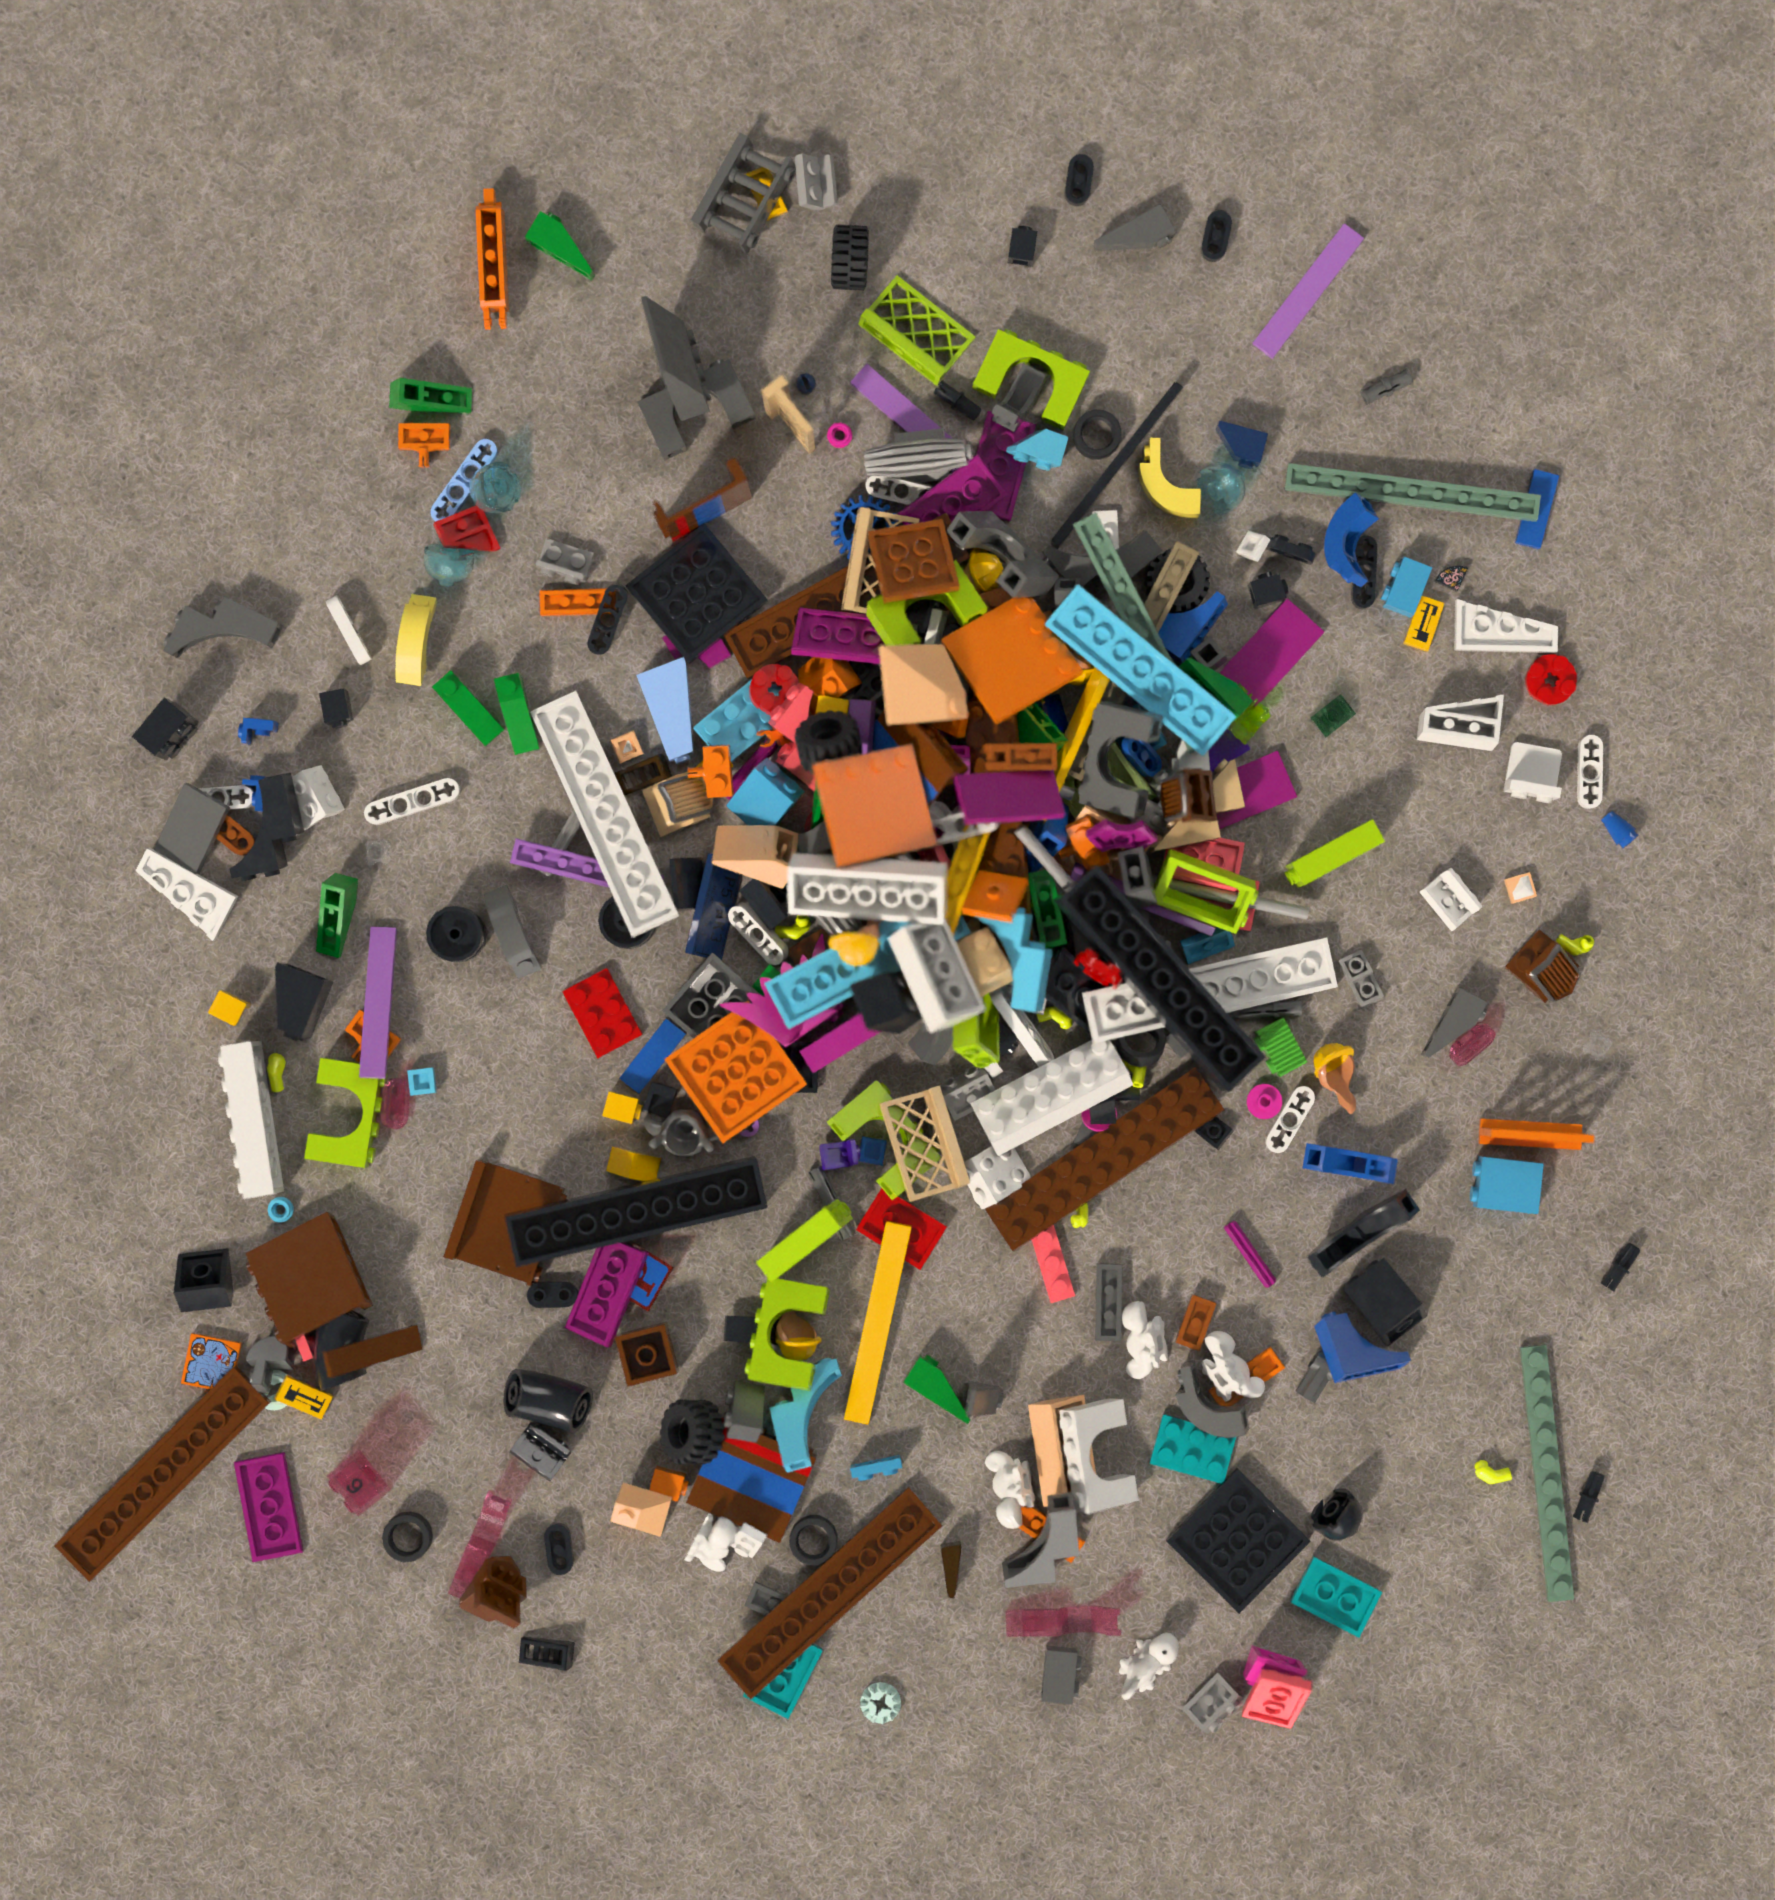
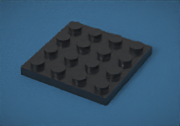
(696, 593)
(1237, 1540)

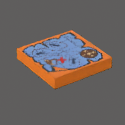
(209, 1360)

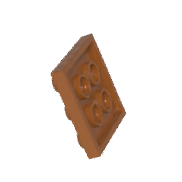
(913, 561)

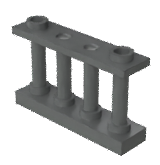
(730, 173)

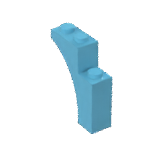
(1028, 962)
(793, 1417)

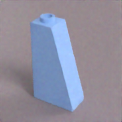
(669, 703)

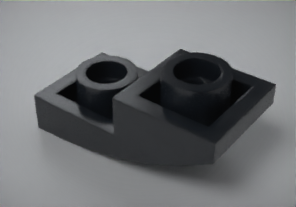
(1215, 1132)
(741, 1329)

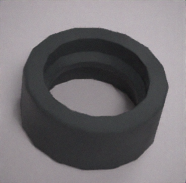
(1113, 423)
(1142, 1059)
(794, 1540)
(390, 1546)

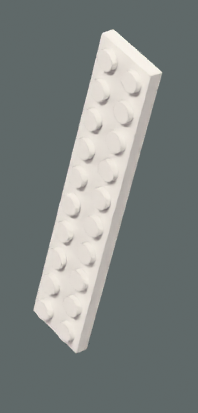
(604, 814)
(1232, 982)

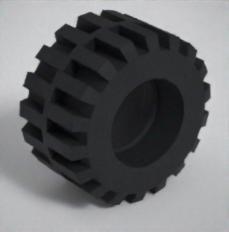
(849, 257)
(1198, 590)
(827, 738)
(692, 1431)

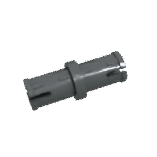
(1386, 386)

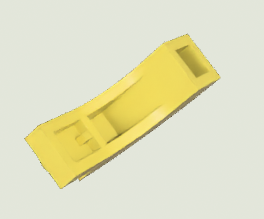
(1165, 496)
(413, 639)

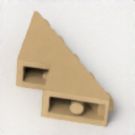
(1227, 798)

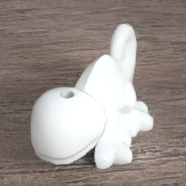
(1145, 1341)
(1229, 1371)
(1012, 1485)
(712, 1543)
(1149, 1659)

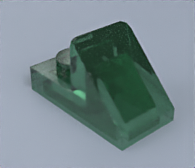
(1332, 716)

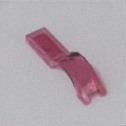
(481, 1541)
(1062, 1621)

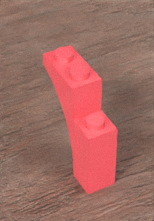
(786, 720)

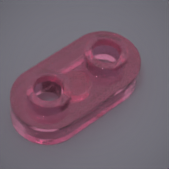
(1472, 1044)
(395, 1103)

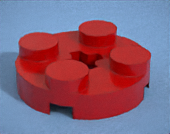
(1557, 666)
(762, 681)
(1098, 970)

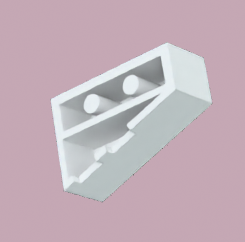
(1463, 724)

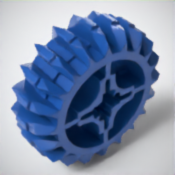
(850, 513)

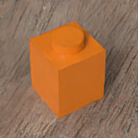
(669, 1482)

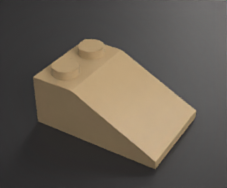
(985, 961)

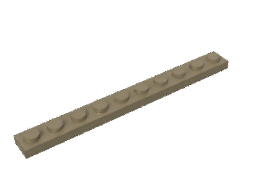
(1157, 606)

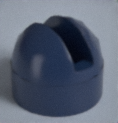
(801, 386)

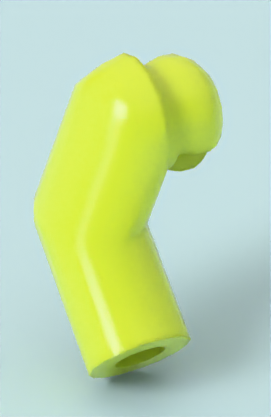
(796, 930)
(1576, 946)
(1057, 1015)
(275, 1070)
(1138, 1074)
(1081, 1217)
(1490, 1475)

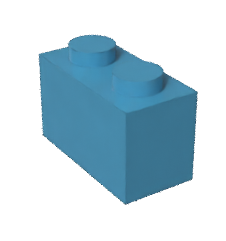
(1406, 587)

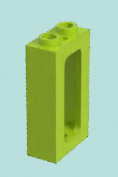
(1334, 854)
(1199, 909)
(979, 1036)
(805, 1239)

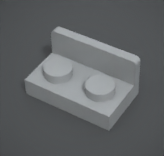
(816, 181)
(565, 561)
(965, 1089)
(1213, 1704)

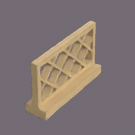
(778, 402)
(859, 554)
(945, 1137)

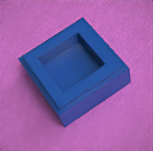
(872, 1150)

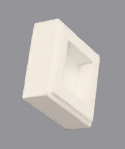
(1253, 545)

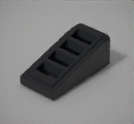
(557, 1645)

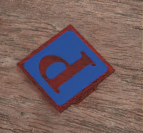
(651, 1280)

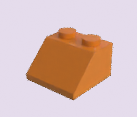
(828, 678)

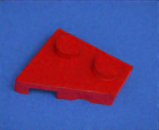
(467, 531)

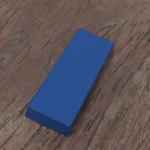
(1530, 532)
(652, 1056)

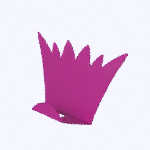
(766, 1015)

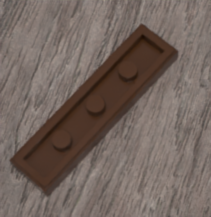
(372, 1351)

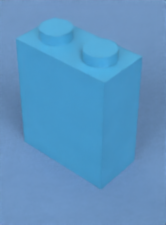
(765, 795)
(1507, 1184)

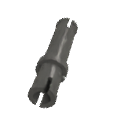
(1273, 1009)
(827, 1196)

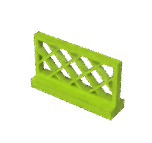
(899, 342)

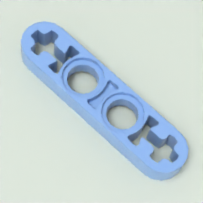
(460, 479)

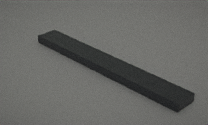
(1116, 464)

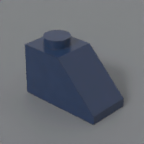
(1242, 443)

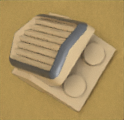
(678, 803)

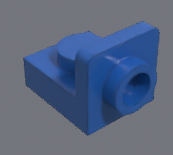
(261, 728)
(256, 795)

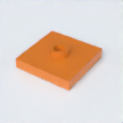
(995, 896)

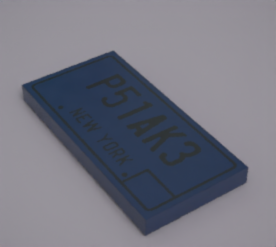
(710, 918)

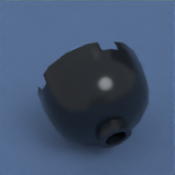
(1339, 1517)

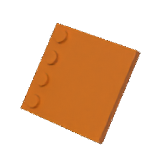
(1011, 657)
(874, 805)
(735, 1074)

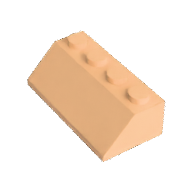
(1049, 1444)

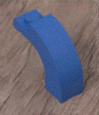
(1343, 534)
(1350, 1163)

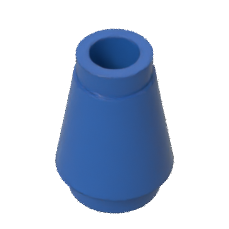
(1619, 829)

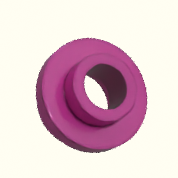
(839, 427)

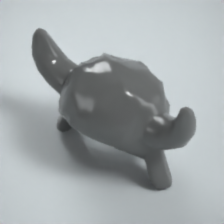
(681, 1133)

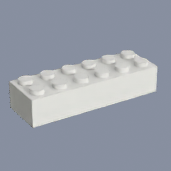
(868, 889)
(1051, 1094)
(251, 1119)

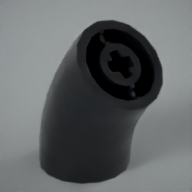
(334, 1334)
(547, 1399)

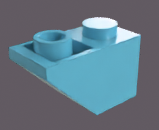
(1041, 447)

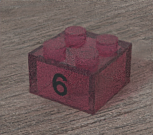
(357, 1483)

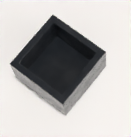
(166, 729)

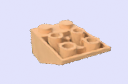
(756, 851)

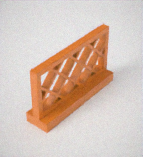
(1532, 1134)

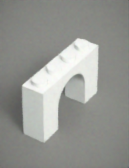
(1079, 1429)

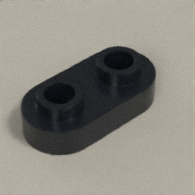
(1078, 180)
(1216, 236)
(1300, 552)
(552, 1294)
(558, 1548)

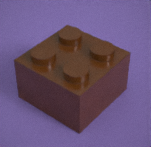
(647, 1354)

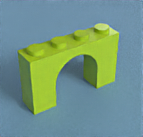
(1010, 351)
(894, 627)
(867, 1108)
(356, 1147)
(779, 1298)

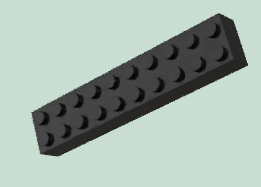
(1159, 978)
(635, 1211)

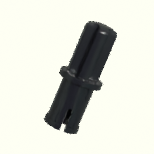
(958, 400)
(1621, 1266)
(1589, 1496)

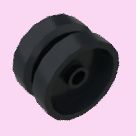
(614, 929)
(471, 937)

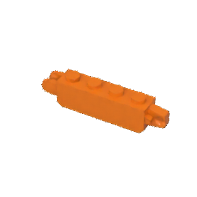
(492, 259)

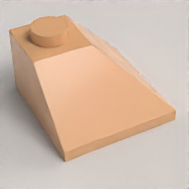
(641, 1509)

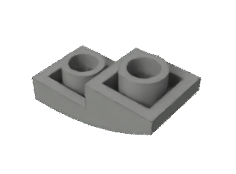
(1361, 979)

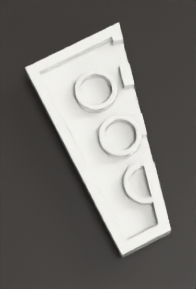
(1496, 631)
(196, 896)

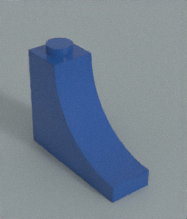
(1186, 630)
(1050, 834)
(1352, 1355)

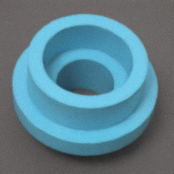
(272, 1209)

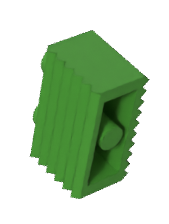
(1279, 1047)

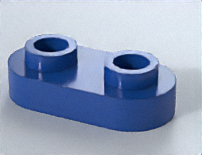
(1138, 753)

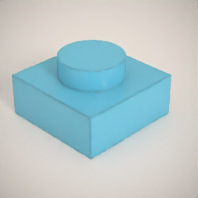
(422, 1081)

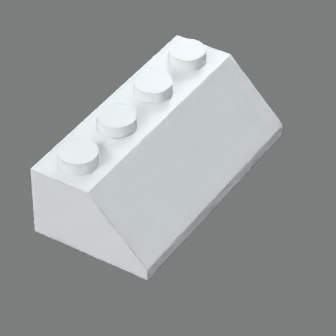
(936, 974)

